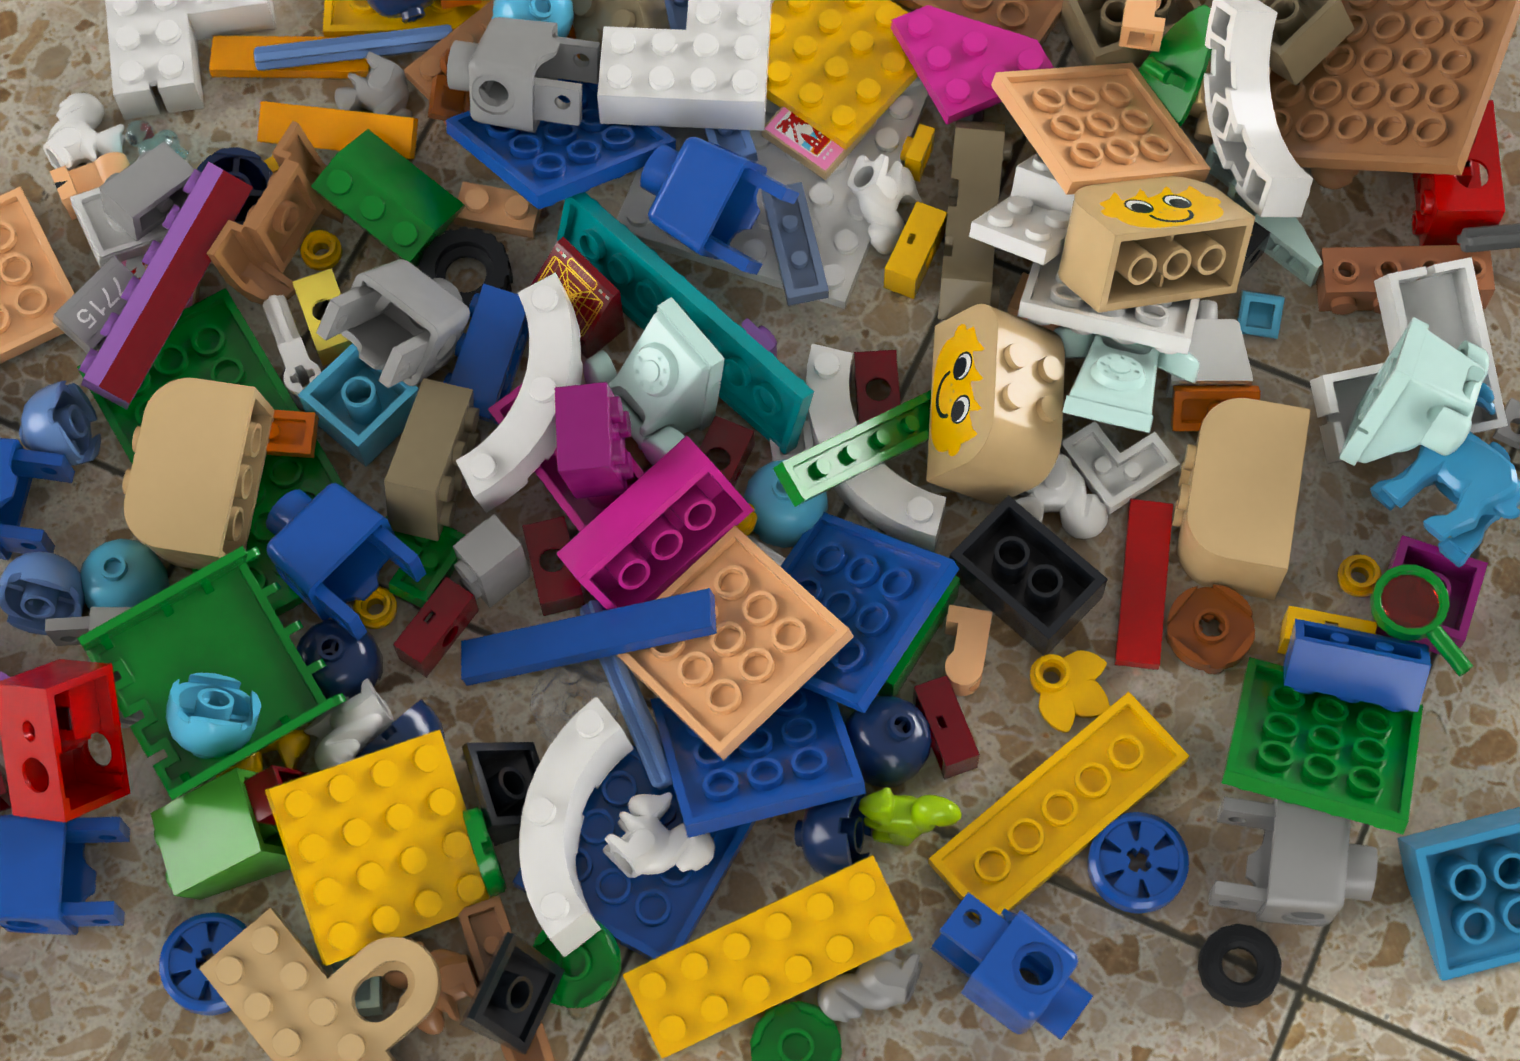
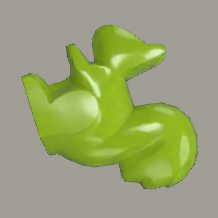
(903, 817)

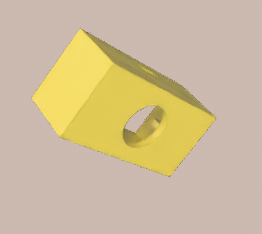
(311, 291)

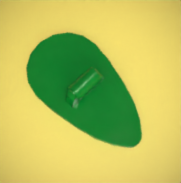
(1180, 64)

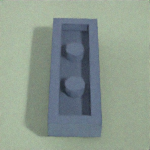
(795, 248)

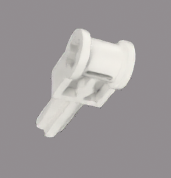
(291, 346)

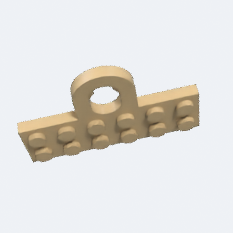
(304, 1012)

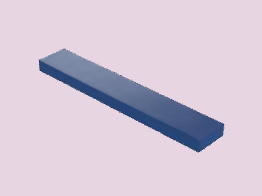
(588, 637)

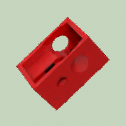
(1460, 201)
(46, 735)

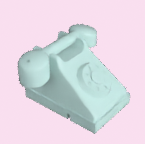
(1119, 379)
(665, 382)
(1417, 398)

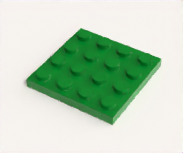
(1323, 750)

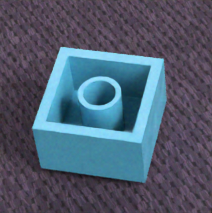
(358, 407)

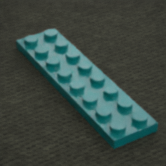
(752, 377)

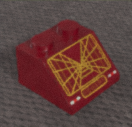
(591, 295)

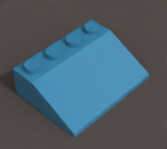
(1467, 891)

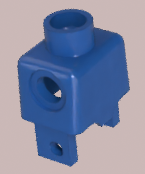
(708, 197)
(16, 475)
(334, 551)
(48, 877)
(992, 961)

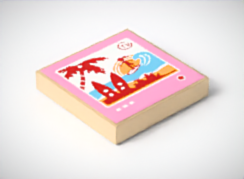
(806, 143)

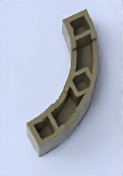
(967, 261)

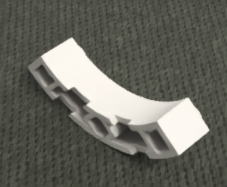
(1243, 111)
(528, 431)
(879, 493)
(553, 821)

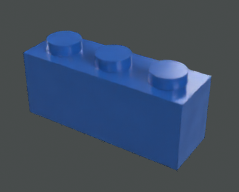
(490, 348)
(1356, 666)

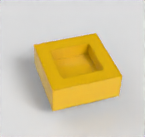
(918, 150)

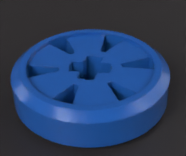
(1165, 862)
(186, 951)

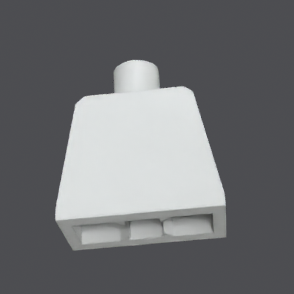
(1218, 348)

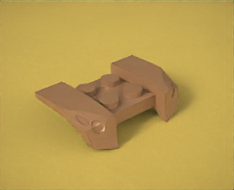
(258, 252)

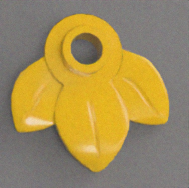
(1075, 691)

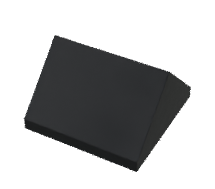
(501, 782)
(513, 994)

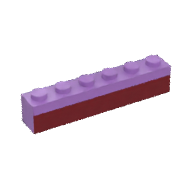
(165, 287)

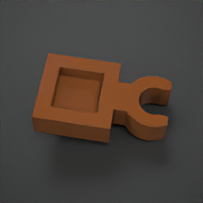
(444, 101)

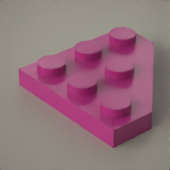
(960, 58)

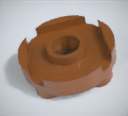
(1210, 652)

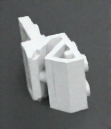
(1030, 220)

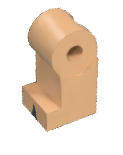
(1140, 26)
(86, 177)
(966, 662)

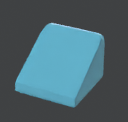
(1260, 313)

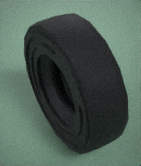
(1248, 939)

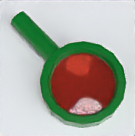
(1412, 606)

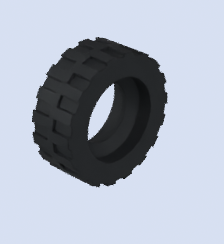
(472, 244)

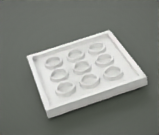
(1161, 326)

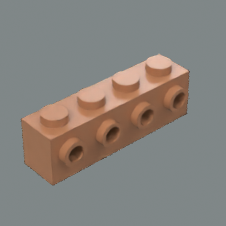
(1349, 273)

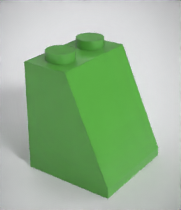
(214, 839)

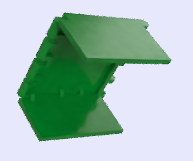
(208, 625)

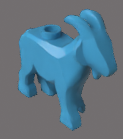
(1472, 477)

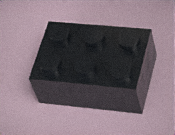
(1027, 575)

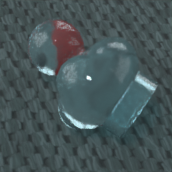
(142, 136)

